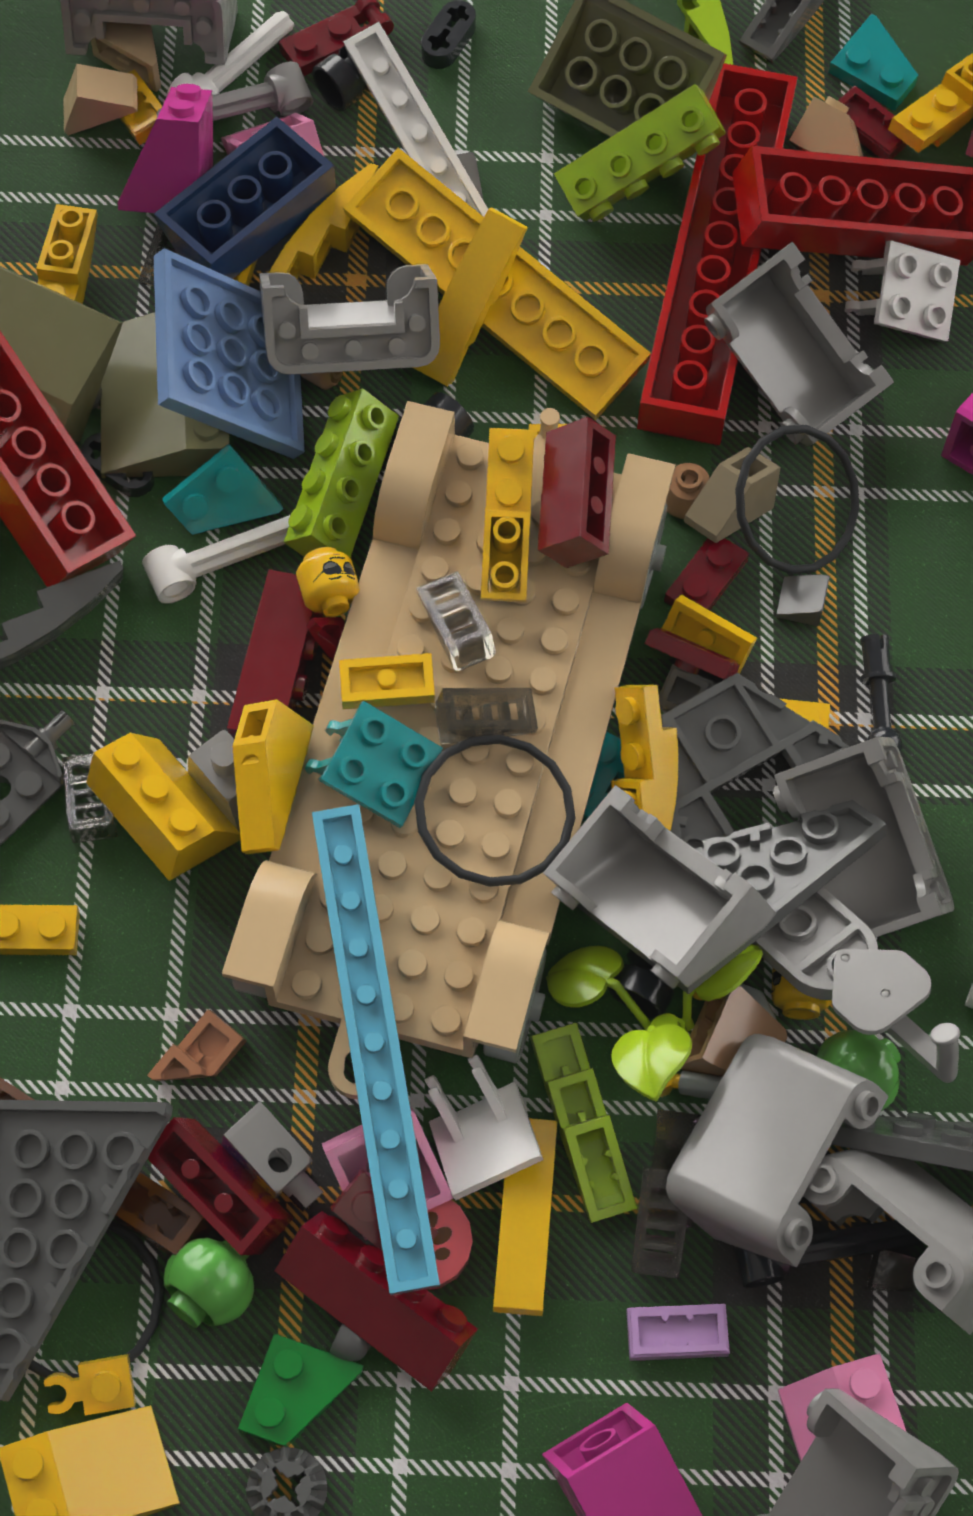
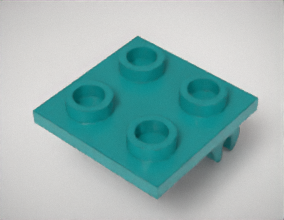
(376, 763)

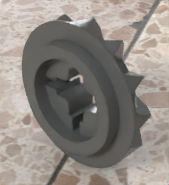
(292, 1463)

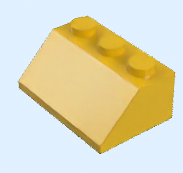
(159, 803)

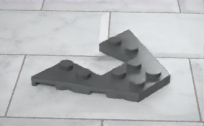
(725, 737)

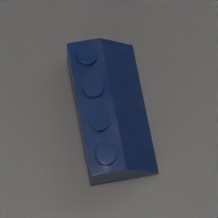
(248, 200)

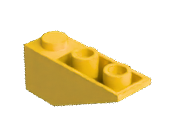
(267, 769)

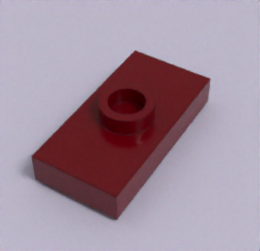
(872, 124)
(690, 655)

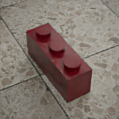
(577, 493)
(218, 1187)

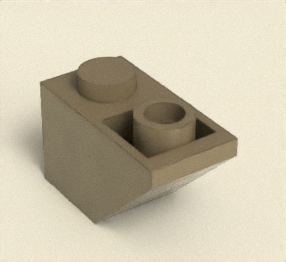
(715, 506)

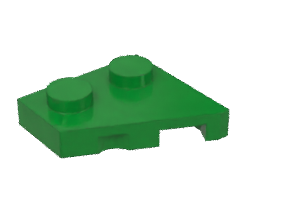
(294, 1390)

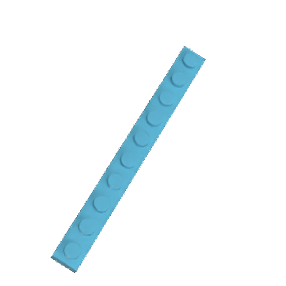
(375, 1051)

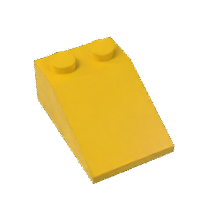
(91, 1469)

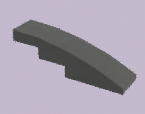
(777, 26)
(59, 610)

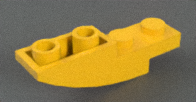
(938, 112)
(68, 251)
(507, 515)
(647, 752)

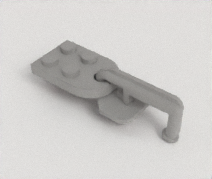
(837, 958)

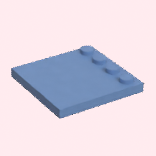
(216, 357)

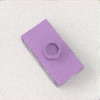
(677, 1332)

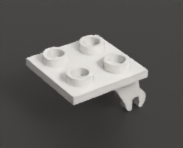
(914, 291)
(484, 1138)

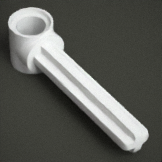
(241, 56)
(175, 572)

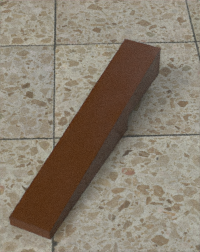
(148, 1206)

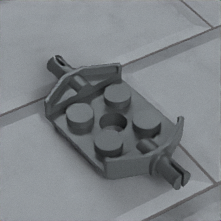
(30, 769)

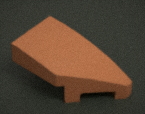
(201, 1052)

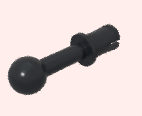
(878, 675)

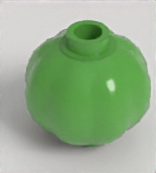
(865, 1057)
(208, 1283)

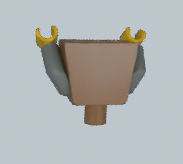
(719, 1034)

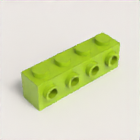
(641, 153)
(342, 474)

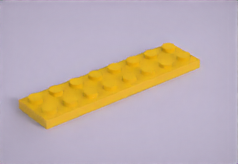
(535, 309)

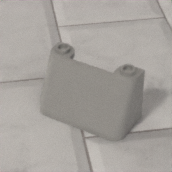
(203, 21)
(352, 334)
(794, 347)
(901, 875)
(656, 891)
(764, 1144)
(871, 1183)
(863, 1466)

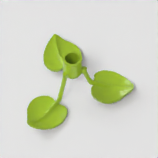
(653, 1055)

